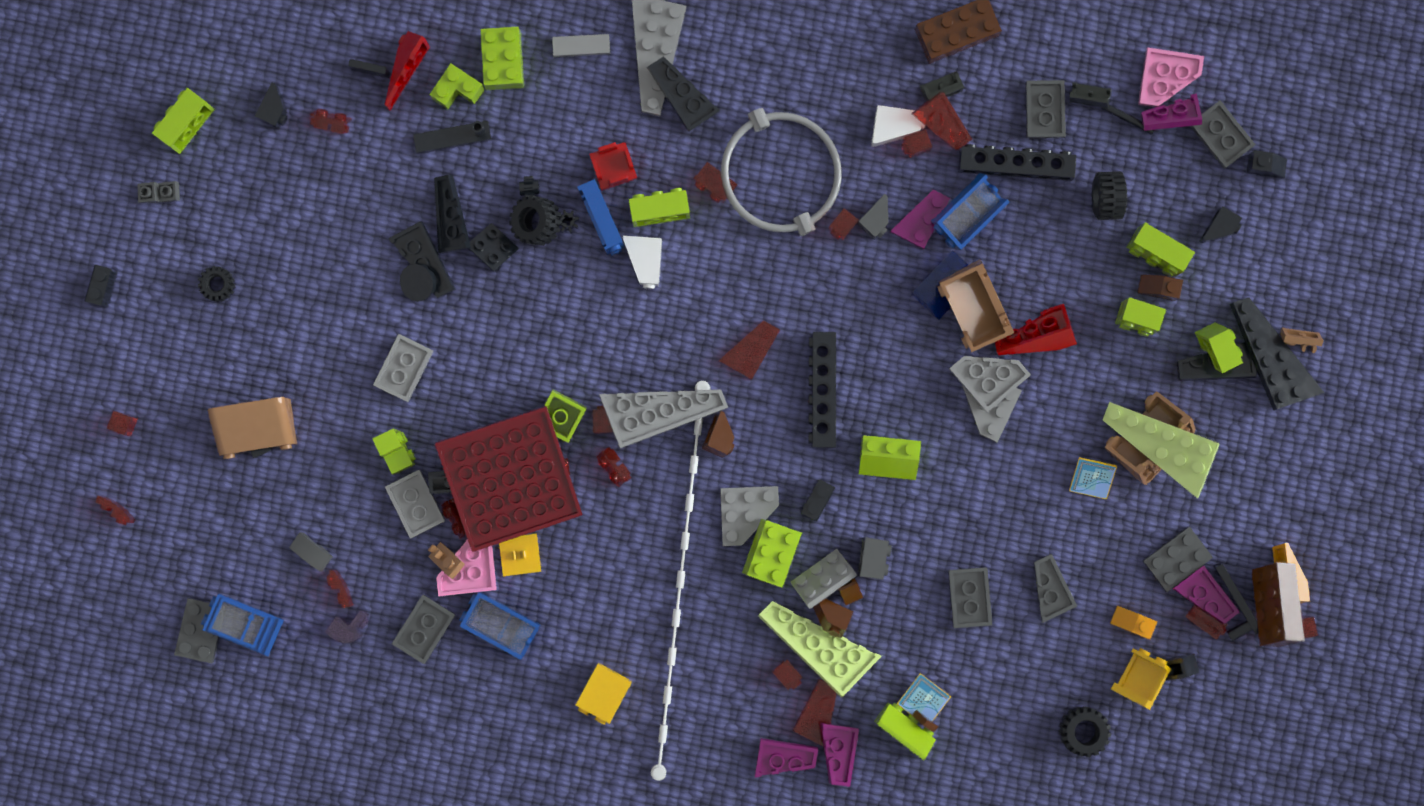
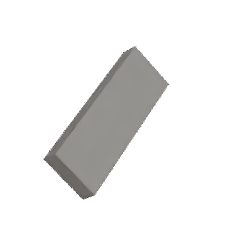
(581, 45)

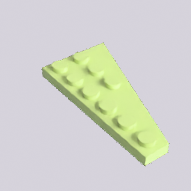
(1174, 450)
(832, 658)

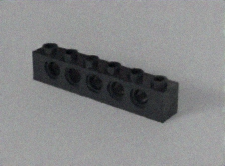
(1065, 172)
(828, 341)

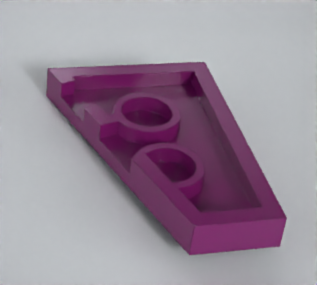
(1176, 115)
(917, 225)
(1207, 594)
(840, 751)
(784, 756)

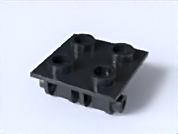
(492, 247)

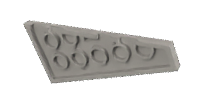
(656, 35)
(652, 413)

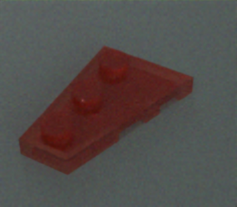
(943, 120)
(751, 350)
(816, 711)

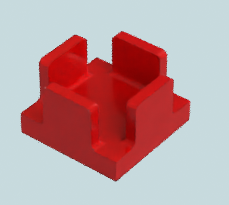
(613, 165)

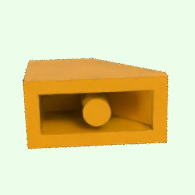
(1133, 622)

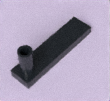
(452, 137)
(1250, 623)

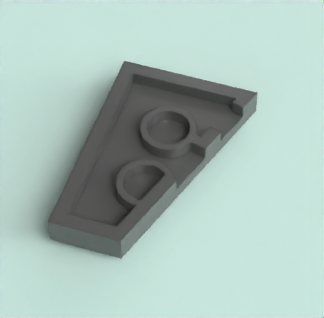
(1052, 589)

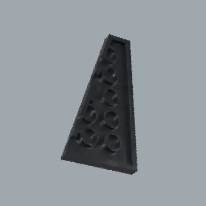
(1279, 369)

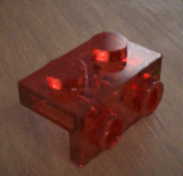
(710, 180)

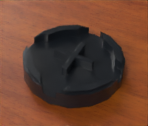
(417, 282)

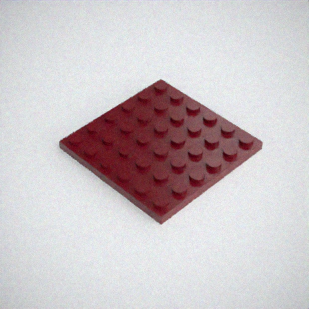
(508, 478)

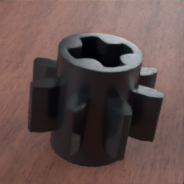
(529, 186)
(572, 224)

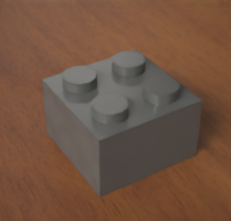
(873, 558)

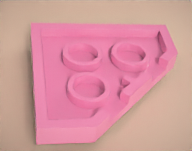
(1167, 74)
(475, 576)

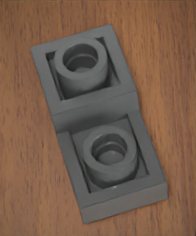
(158, 192)
(311, 552)

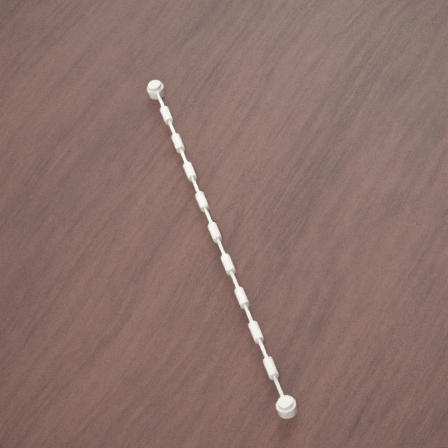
(658, 771)

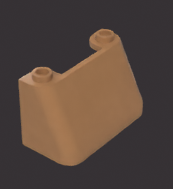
(976, 306)
(253, 426)
(1134, 460)

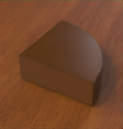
(924, 721)

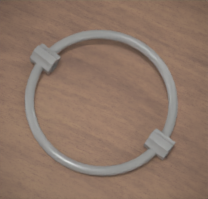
(759, 121)

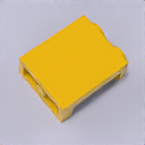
(1142, 678)
(603, 694)

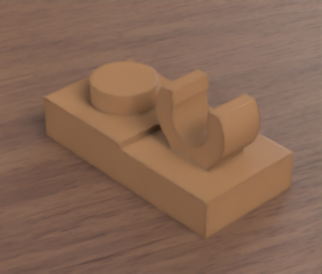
(1305, 338)
(445, 559)

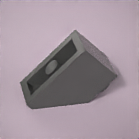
(876, 218)

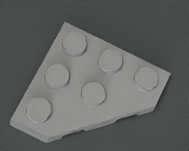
(989, 378)
(994, 421)
(743, 511)

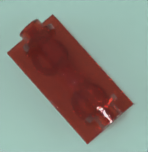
(337, 121)
(618, 474)
(450, 511)
(1206, 622)

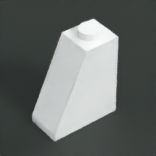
(893, 124)
(645, 258)

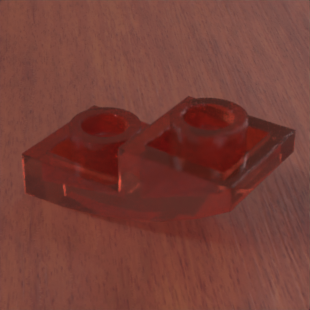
(119, 512)
(337, 582)

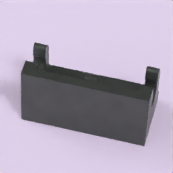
(949, 84)
(1090, 95)

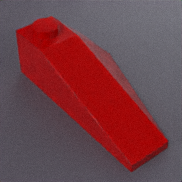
(409, 55)
(1046, 333)

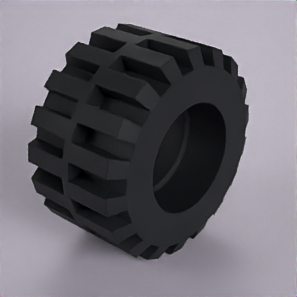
(1109, 195)
(522, 220)
(1099, 739)

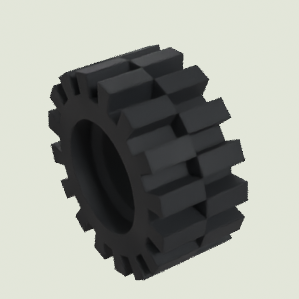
(211, 273)

